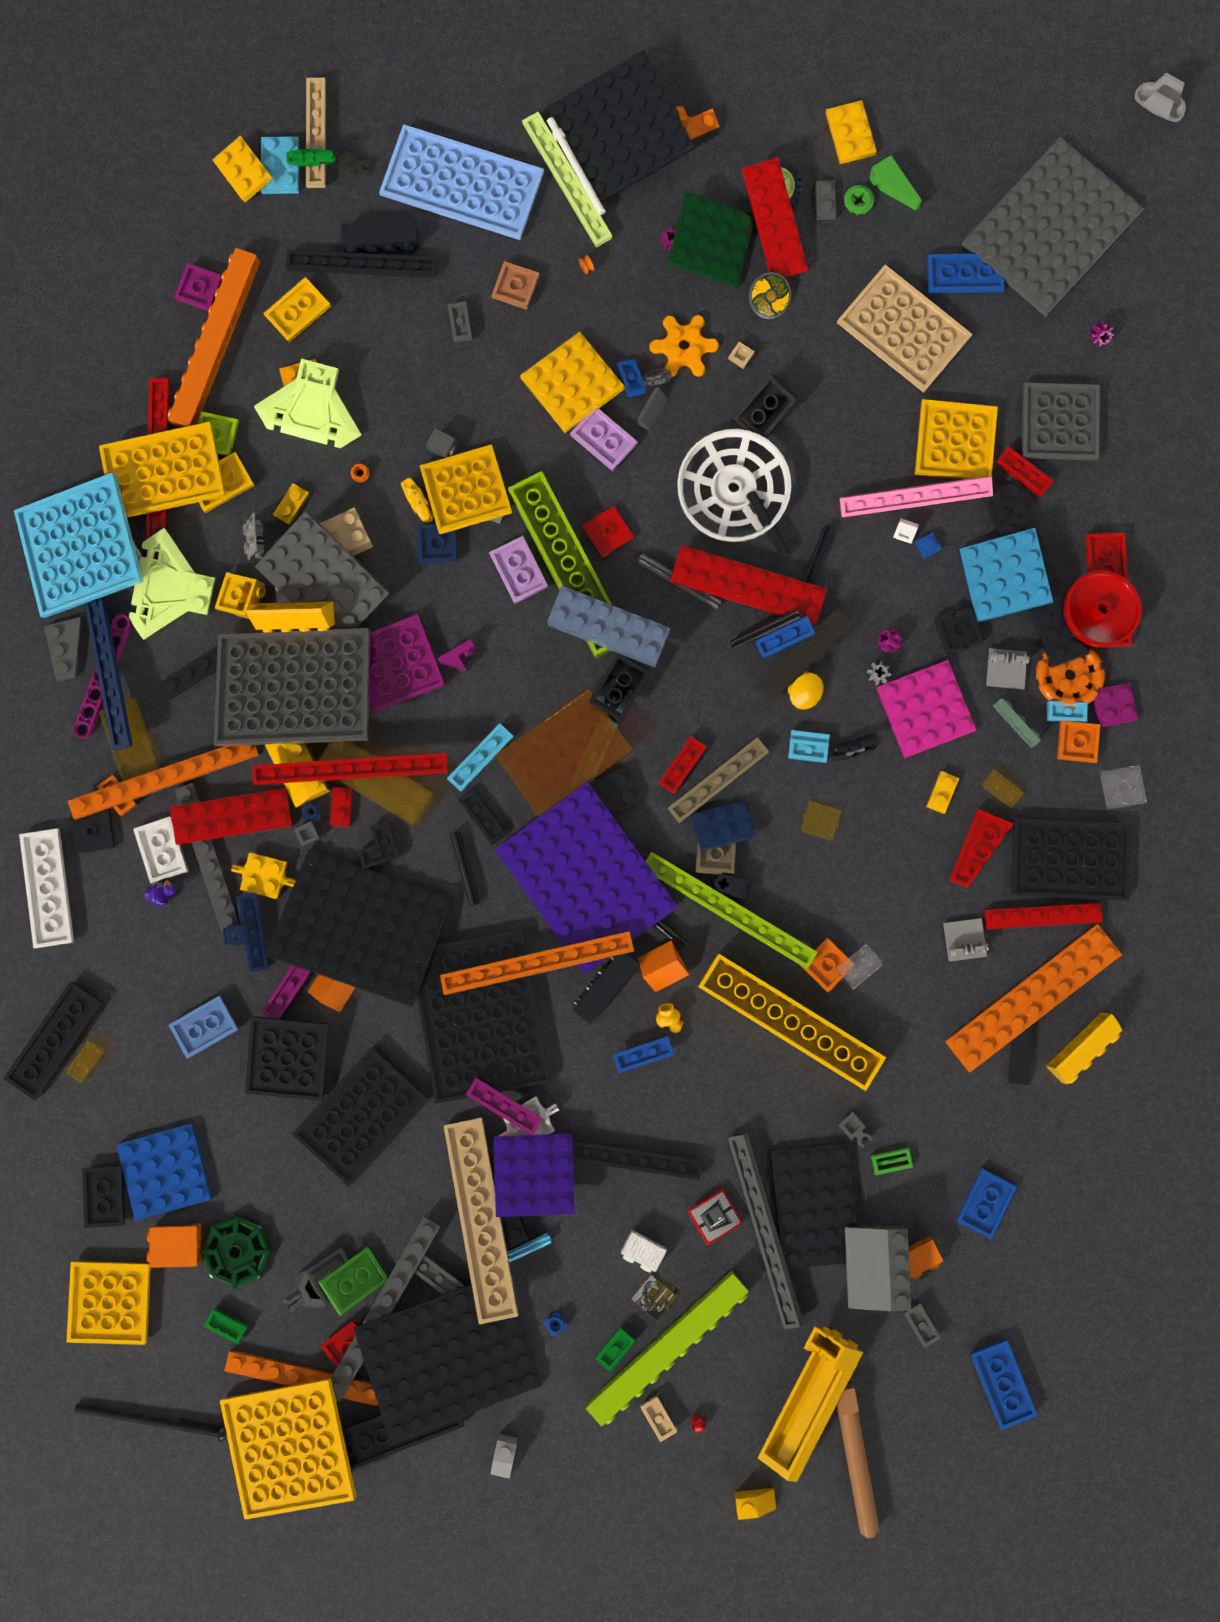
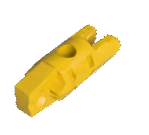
(417, 500)

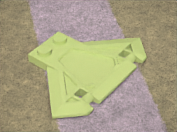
(310, 407)
(168, 586)

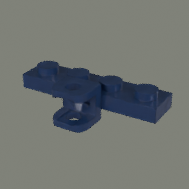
(248, 932)

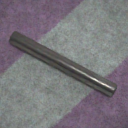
(666, 573)

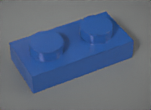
(631, 378)

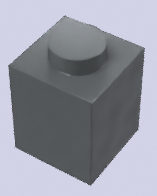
(441, 444)

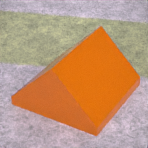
(662, 966)
(331, 992)

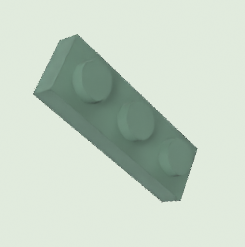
(1017, 722)

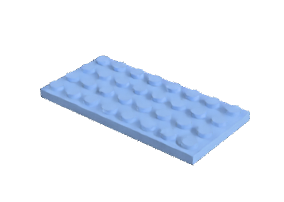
(461, 182)

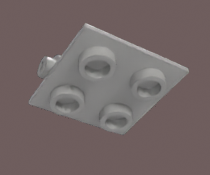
(253, 530)
(1006, 668)
(965, 939)

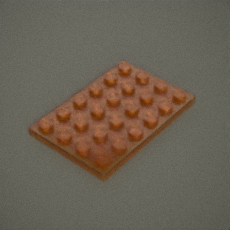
(563, 753)

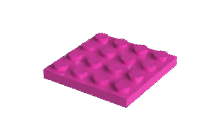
(926, 709)

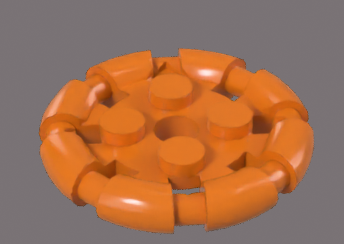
(1081, 678)

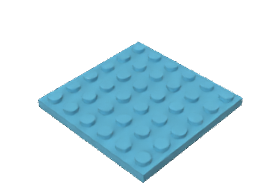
(78, 545)

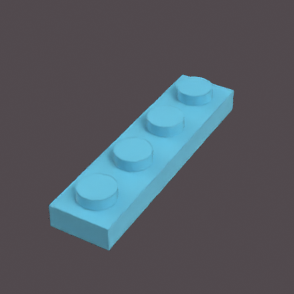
(480, 757)

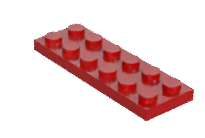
(774, 218)
(1107, 553)
(230, 816)

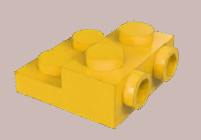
(239, 594)

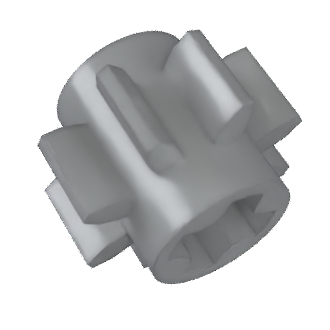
(874, 676)

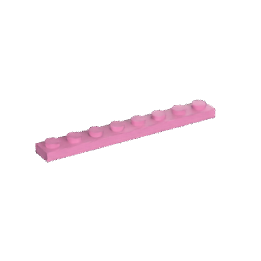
(916, 496)

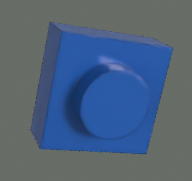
(928, 545)

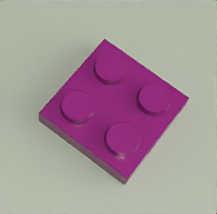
(198, 287)
(1115, 705)

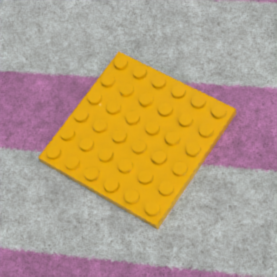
(288, 1449)

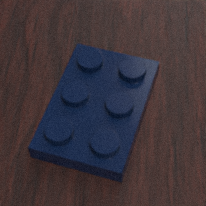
(723, 826)

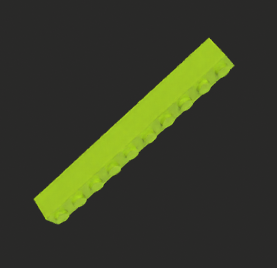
(667, 1348)

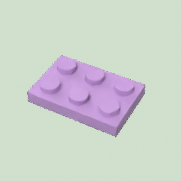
(604, 439)
(518, 569)

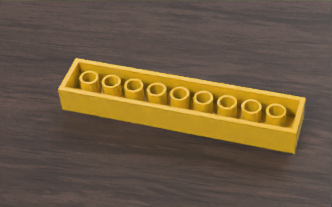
(791, 1022)

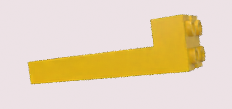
(810, 1402)

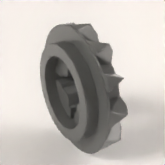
(657, 377)

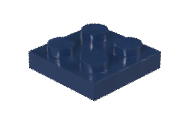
(436, 547)

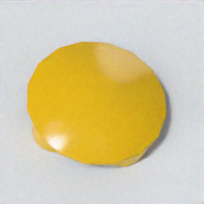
(806, 691)

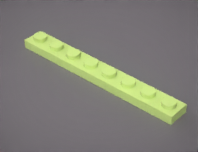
(567, 179)

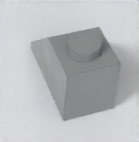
(504, 1456)

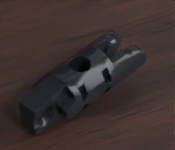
(853, 747)

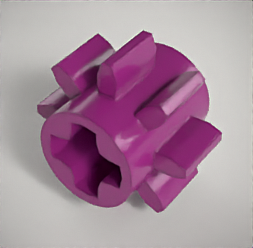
(667, 235)
(1101, 333)
(889, 640)

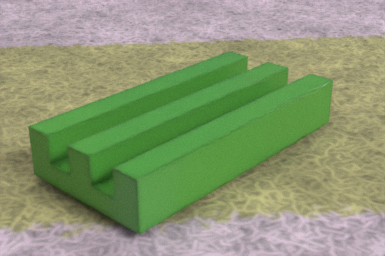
(890, 1153)

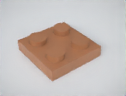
(515, 285)

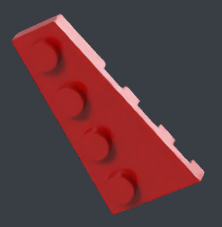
(980, 842)

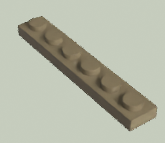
(718, 780)

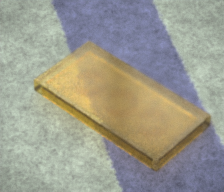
(140, 757)

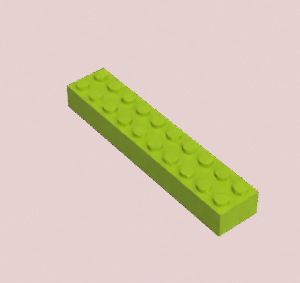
(557, 541)

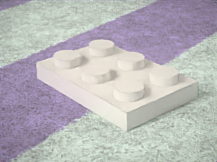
(159, 852)

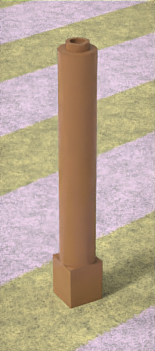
(857, 1463)

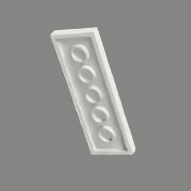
(46, 888)

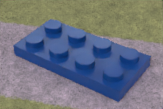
(961, 274)
(1003, 1384)

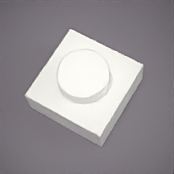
(905, 530)

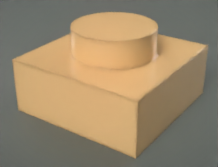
(741, 355)

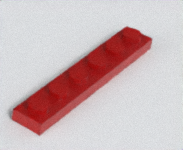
(1043, 916)

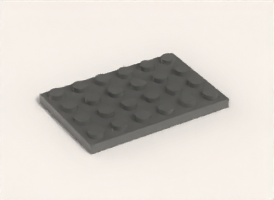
(315, 567)

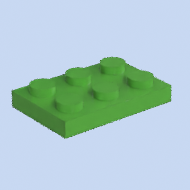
(353, 1281)

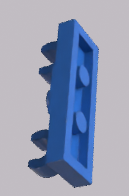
(785, 637)
(643, 1054)

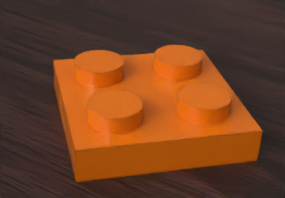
(1078, 741)
(825, 965)

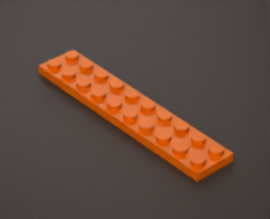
(1033, 998)

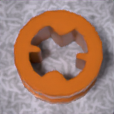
(586, 264)

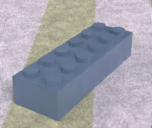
(608, 626)

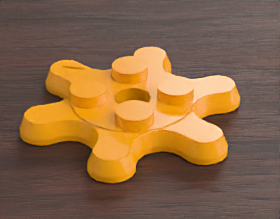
(689, 357)

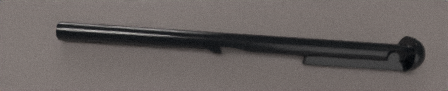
(182, 1425)

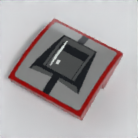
(714, 1216)

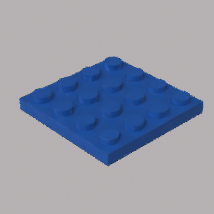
(164, 1171)

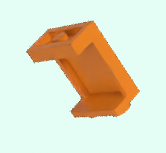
(174, 1246)

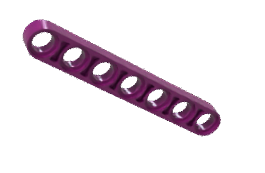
(94, 684)

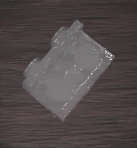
(859, 966)

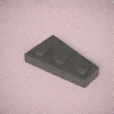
(63, 645)

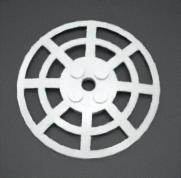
(735, 474)

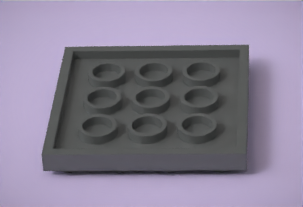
(1060, 421)

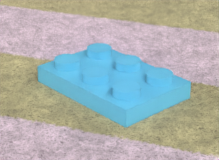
(274, 159)

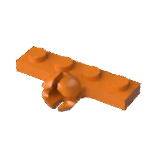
(698, 124)

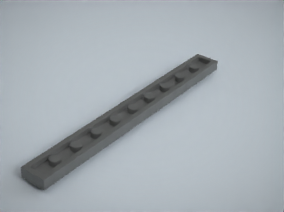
(765, 1231)
(386, 1300)

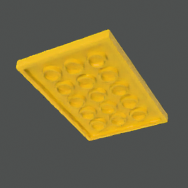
(165, 469)

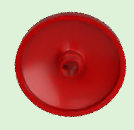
(1102, 609)

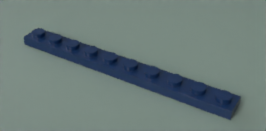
(108, 674)

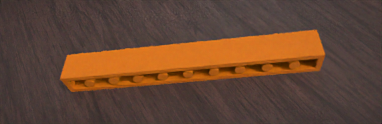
(214, 339)

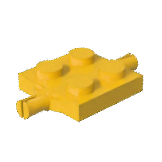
(263, 875)

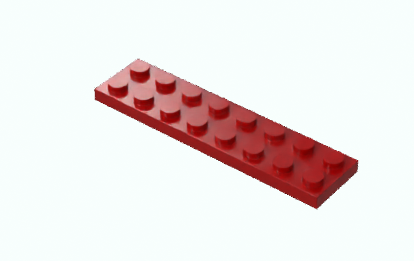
(746, 584)

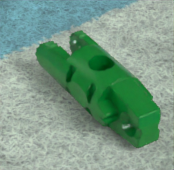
(310, 157)

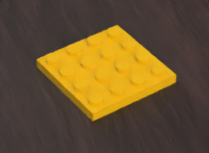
(572, 382)
(955, 440)
(465, 489)
(108, 1302)

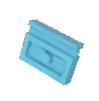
(808, 746)

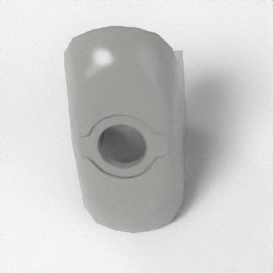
(1163, 97)

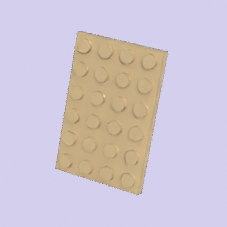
(904, 328)

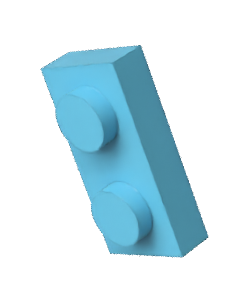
(1058, 713)

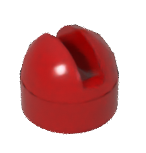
(696, 1422)

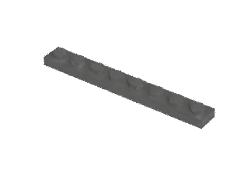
(211, 868)

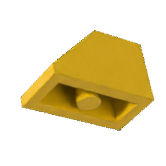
(754, 1503)

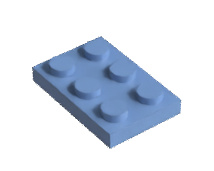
(203, 1027)

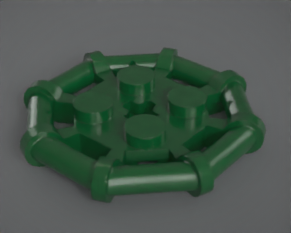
(241, 1241)

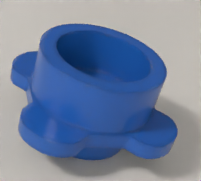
(561, 1325)

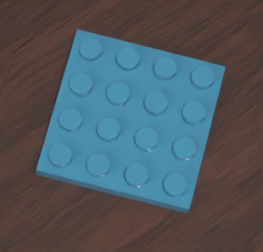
(1006, 575)

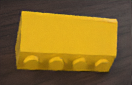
(292, 616)
(294, 753)
(1085, 1047)

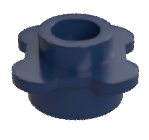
(315, 815)

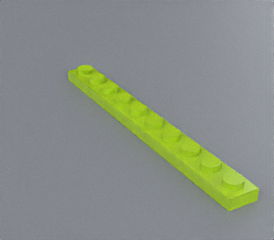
(731, 911)

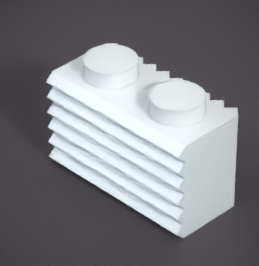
(643, 1251)

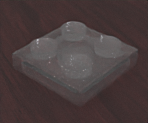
(1123, 787)

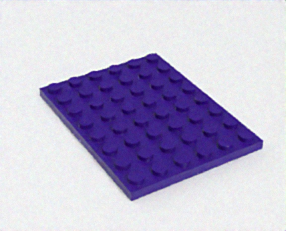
(585, 873)

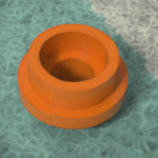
(360, 467)

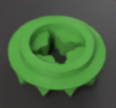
(857, 192)

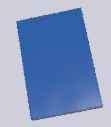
(986, 1203)

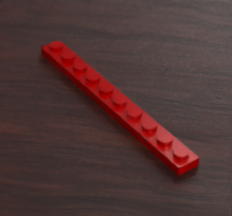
(157, 422)
(349, 769)

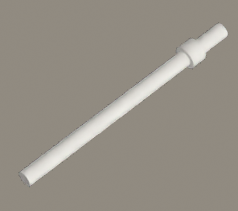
(559, 136)

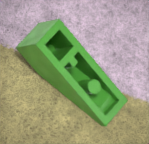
(894, 183)

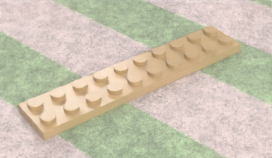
(480, 1226)

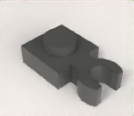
(853, 1128)

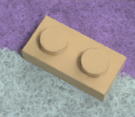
(658, 1418)

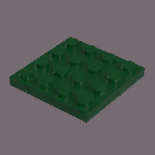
(711, 239)

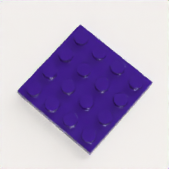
(534, 1175)

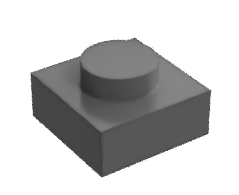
(307, 834)

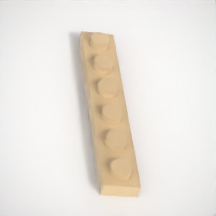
(316, 128)

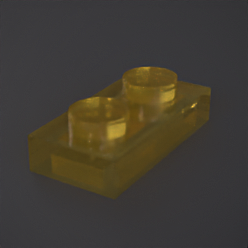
(1002, 788)
(85, 1061)

